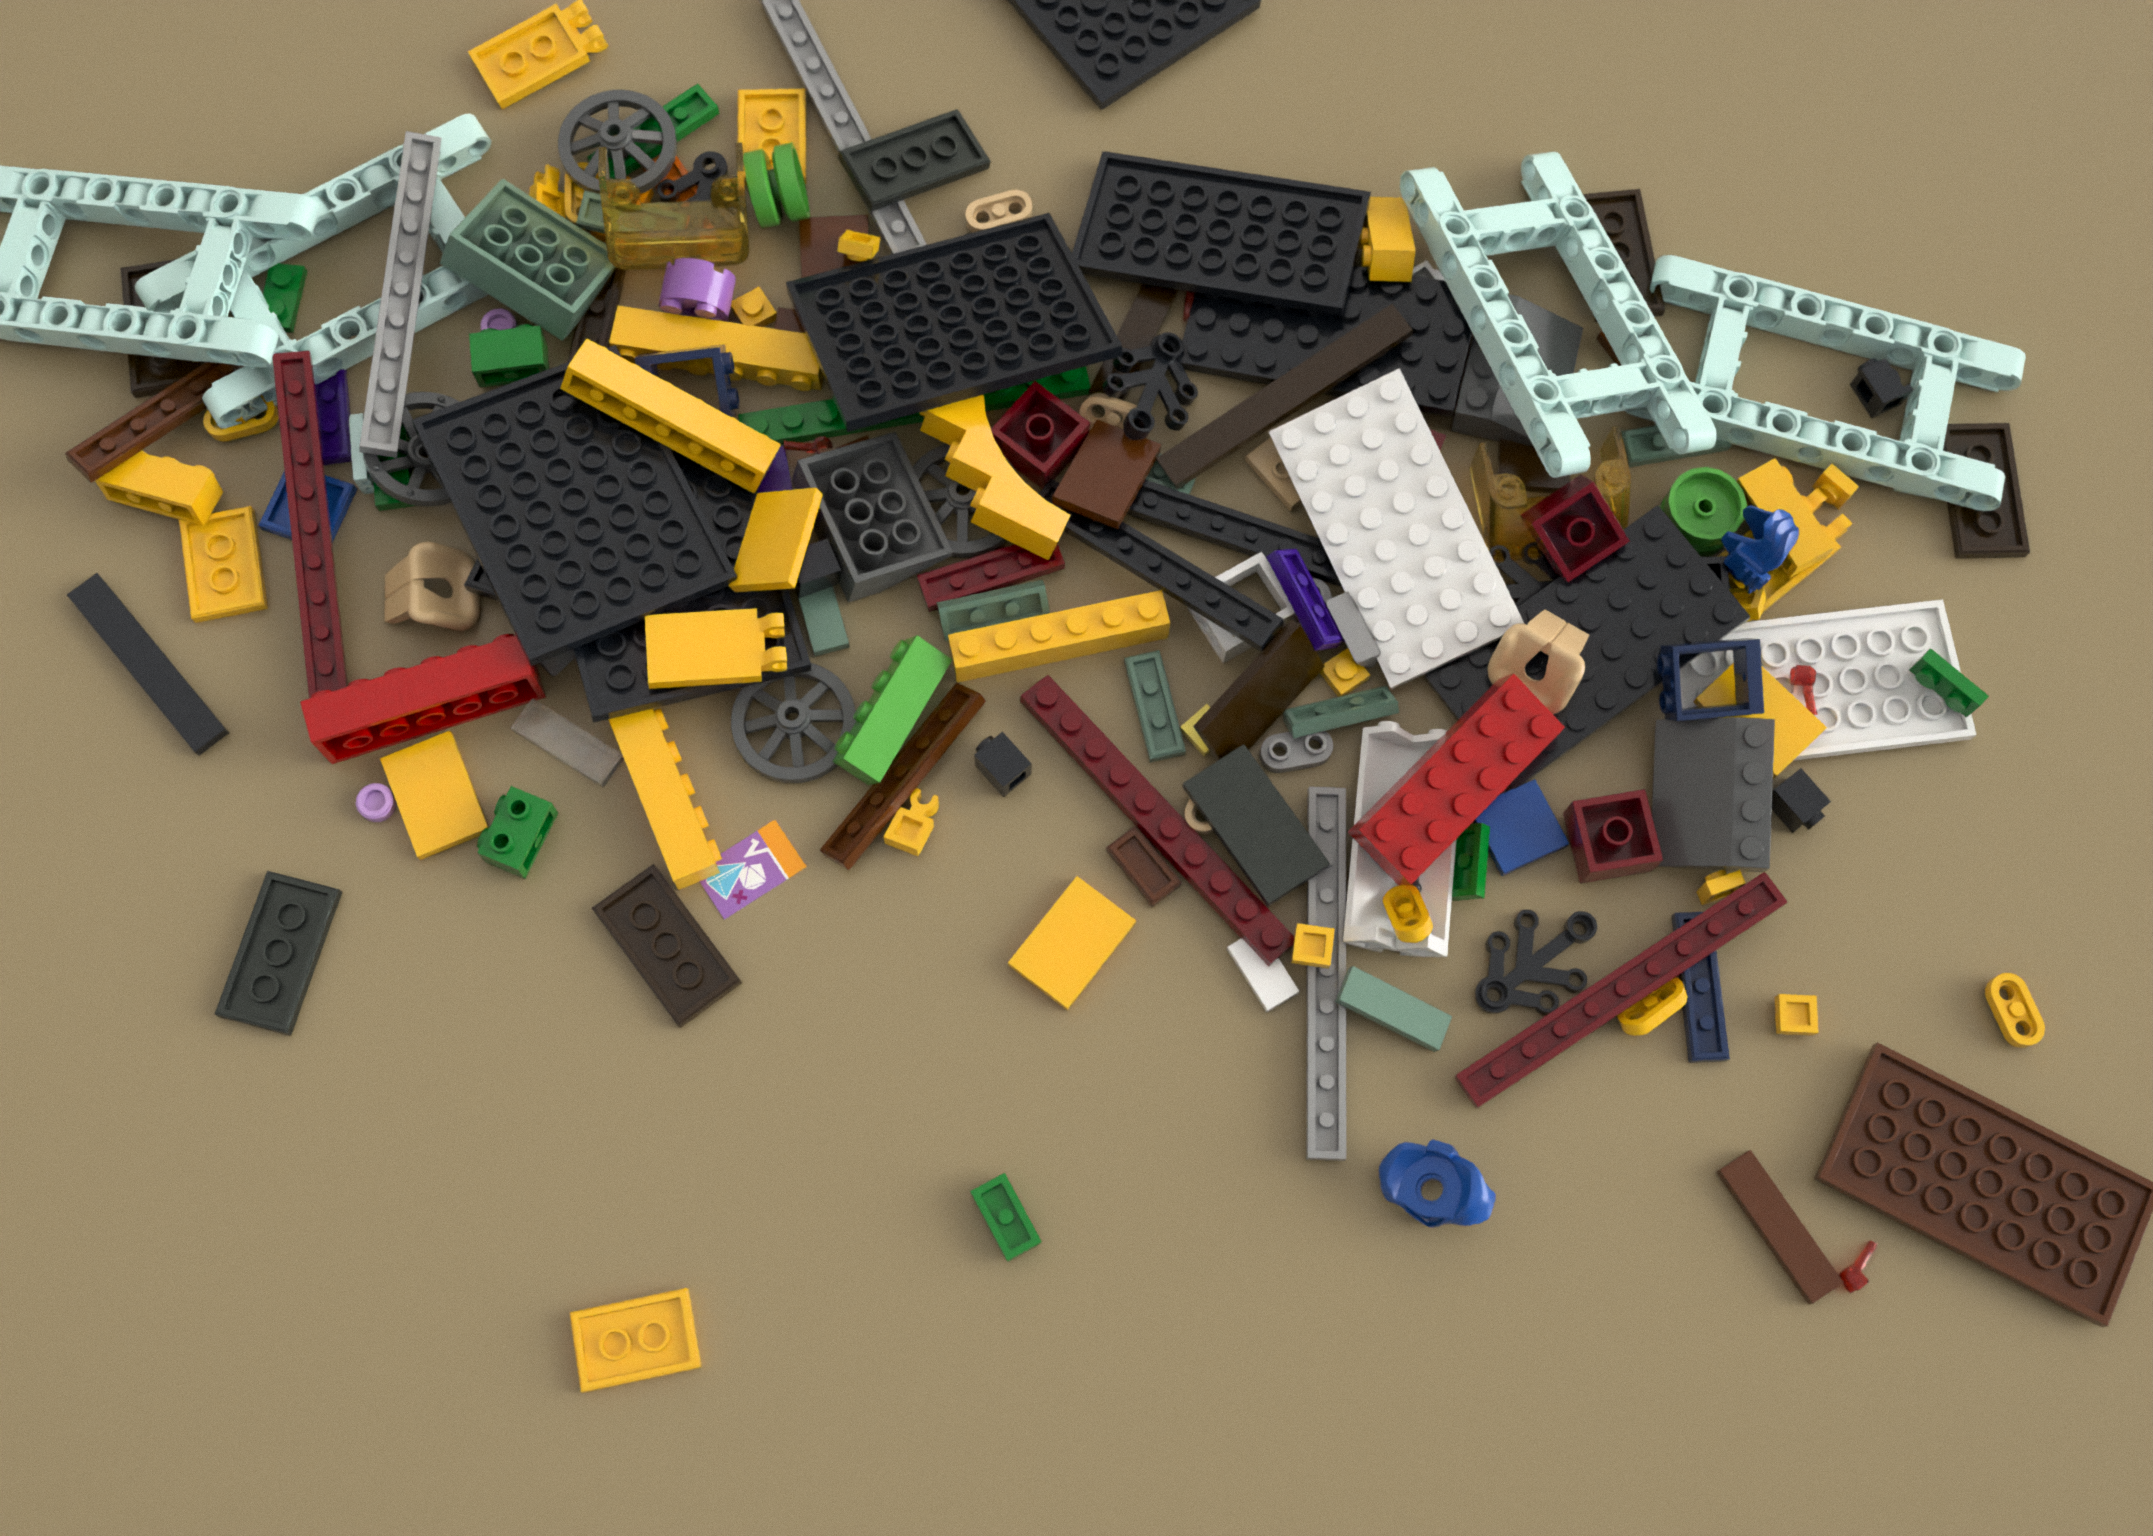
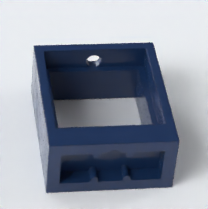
(723, 367)
(1746, 674)

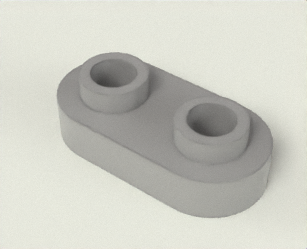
(1298, 752)

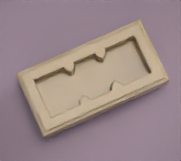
(1270, 468)

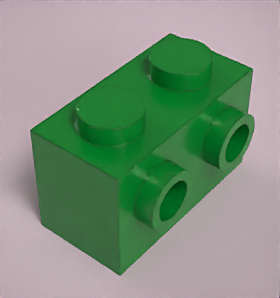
(507, 354)
(516, 831)

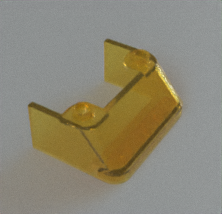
(660, 232)
(1504, 496)

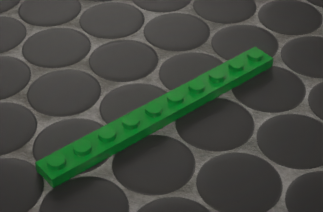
(822, 418)

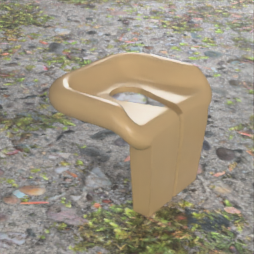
(409, 599)
(1553, 637)

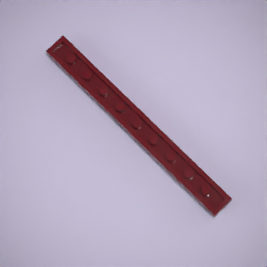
(310, 522)
(1158, 820)
(1620, 990)

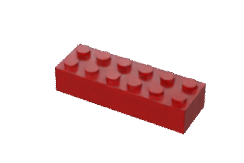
(421, 699)
(1456, 780)

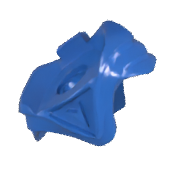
(1753, 558)
(1465, 1194)

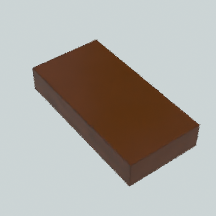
(1143, 866)

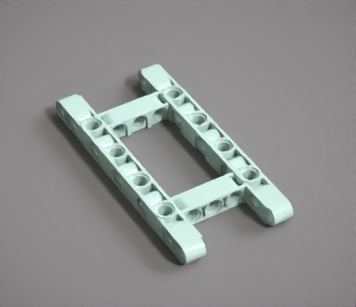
(370, 191)
(201, 324)
(1930, 350)
(1541, 400)

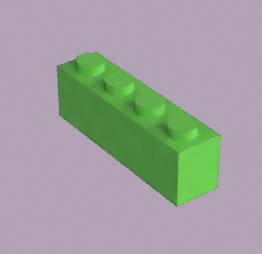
(892, 709)

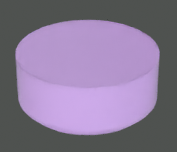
(498, 319)
(375, 802)

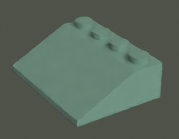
(529, 258)

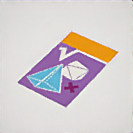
(752, 869)

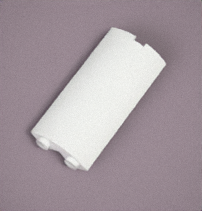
(1384, 759)

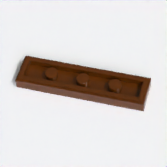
(1780, 1227)

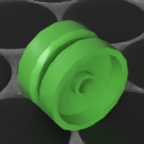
(772, 186)
(1704, 507)

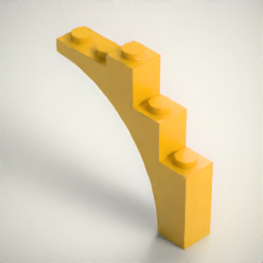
(1002, 498)

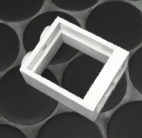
(1221, 640)

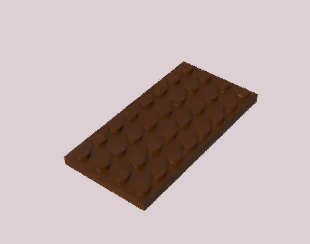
(1989, 1184)

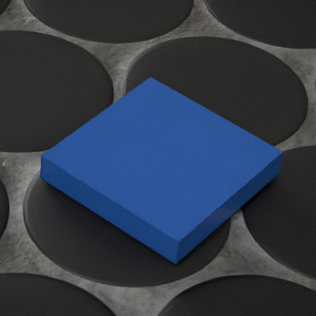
(277, 518)
(1521, 828)

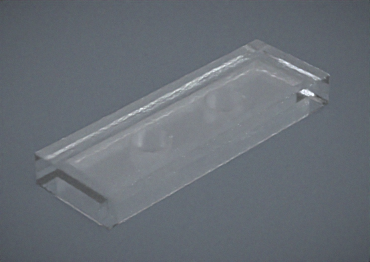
(567, 743)

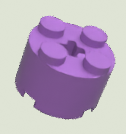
(697, 290)

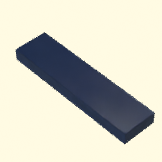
(1704, 1006)

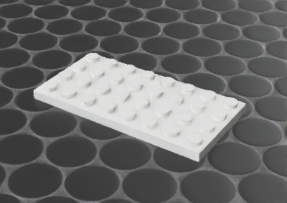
(1396, 528)
(1861, 675)

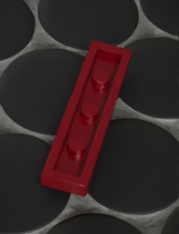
(986, 573)

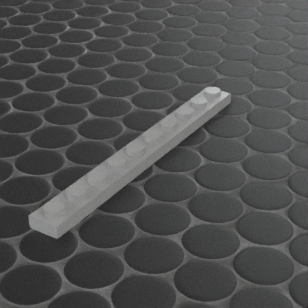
(835, 109)
(400, 295)
(1323, 1015)

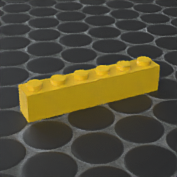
(757, 351)
(669, 415)
(1059, 636)
(666, 796)

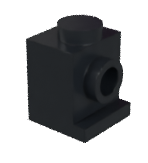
(1879, 387)

